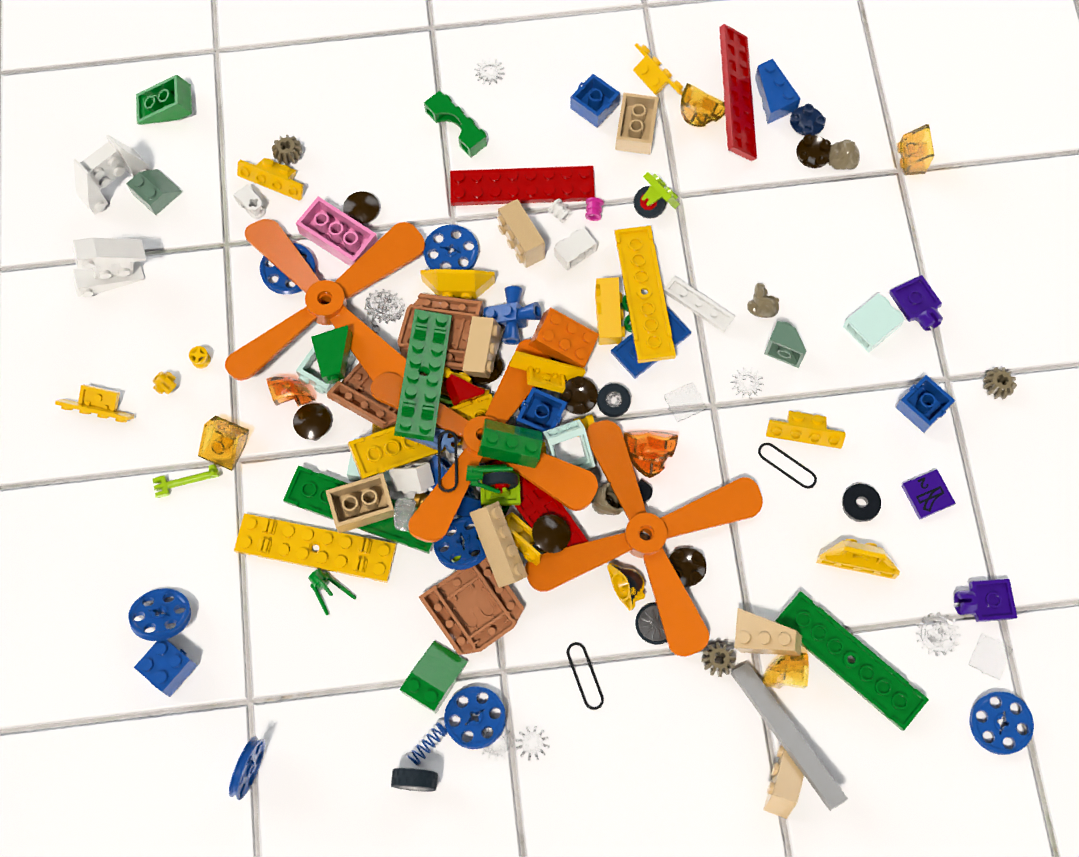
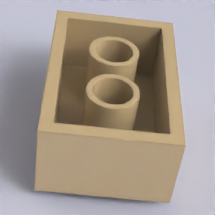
(636, 123)
(521, 233)
(360, 503)

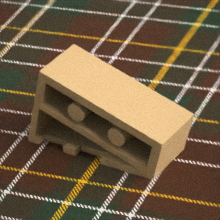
(482, 346)
(764, 636)
(785, 786)

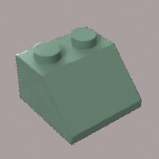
(153, 190)
(786, 345)

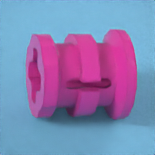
(594, 209)

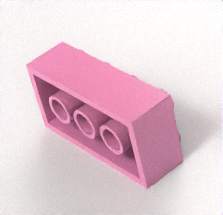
(335, 231)

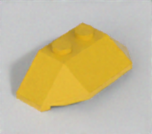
(458, 283)
(860, 558)

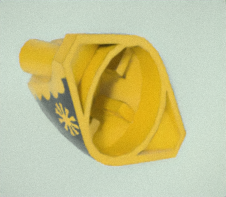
(627, 584)

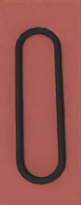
(439, 462)
(782, 471)
(593, 674)

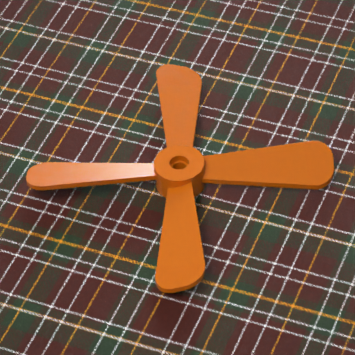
(391, 252)
(559, 479)
(680, 620)

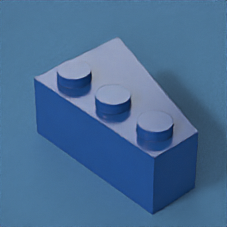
(775, 91)
(469, 501)

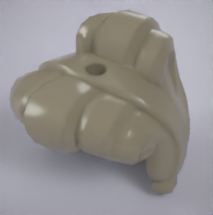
(844, 155)
(763, 305)
(600, 502)

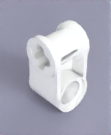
(250, 202)

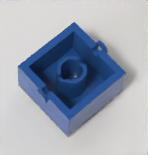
(594, 100)
(925, 403)
(541, 411)
(165, 666)

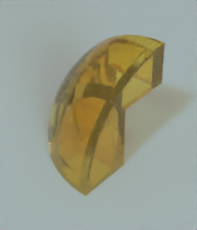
(699, 107)
(787, 671)

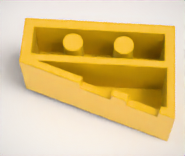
(608, 311)

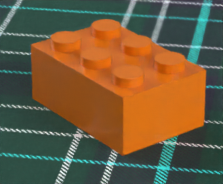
(563, 338)

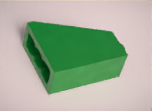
(332, 353)

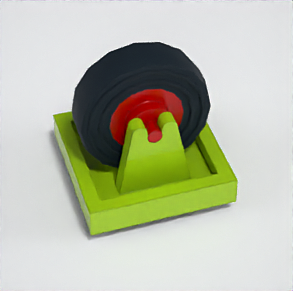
(652, 199)
(507, 483)

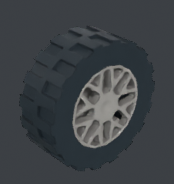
(414, 779)

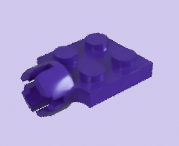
(918, 302)
(987, 600)

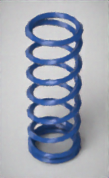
(443, 732)

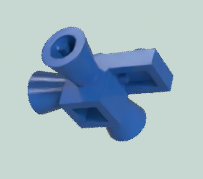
(512, 314)

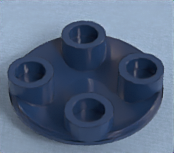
(807, 120)

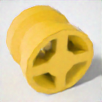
(198, 352)

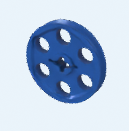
(446, 245)
(280, 286)
(456, 548)
(162, 620)
(476, 708)
(1011, 720)
(246, 768)

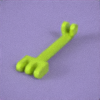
(166, 485)

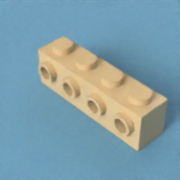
(498, 544)

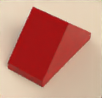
(461, 390)

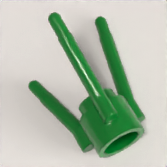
(475, 473)
(319, 581)

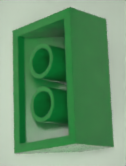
(510, 443)

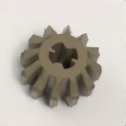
(287, 149)
(999, 383)
(725, 663)

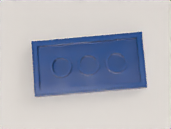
(626, 352)

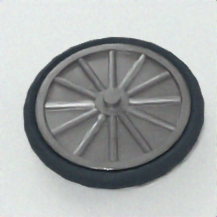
(649, 625)

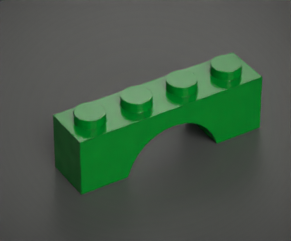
(441, 109)

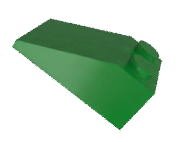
(164, 101)
(433, 677)

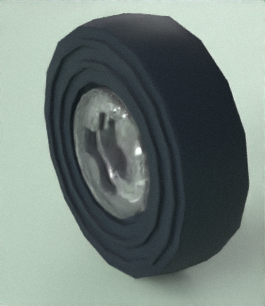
(620, 406)

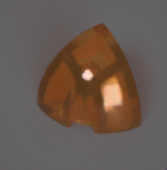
(287, 388)
(650, 450)

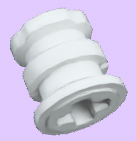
(559, 210)

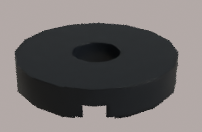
(864, 492)

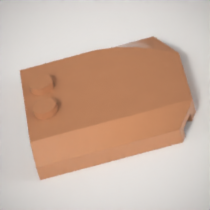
(461, 312)
(356, 396)
(472, 608)

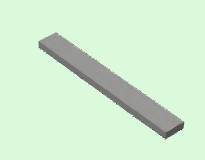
(789, 737)

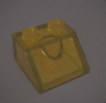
(916, 151)
(222, 442)

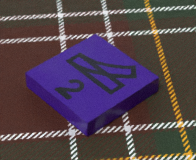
(928, 494)

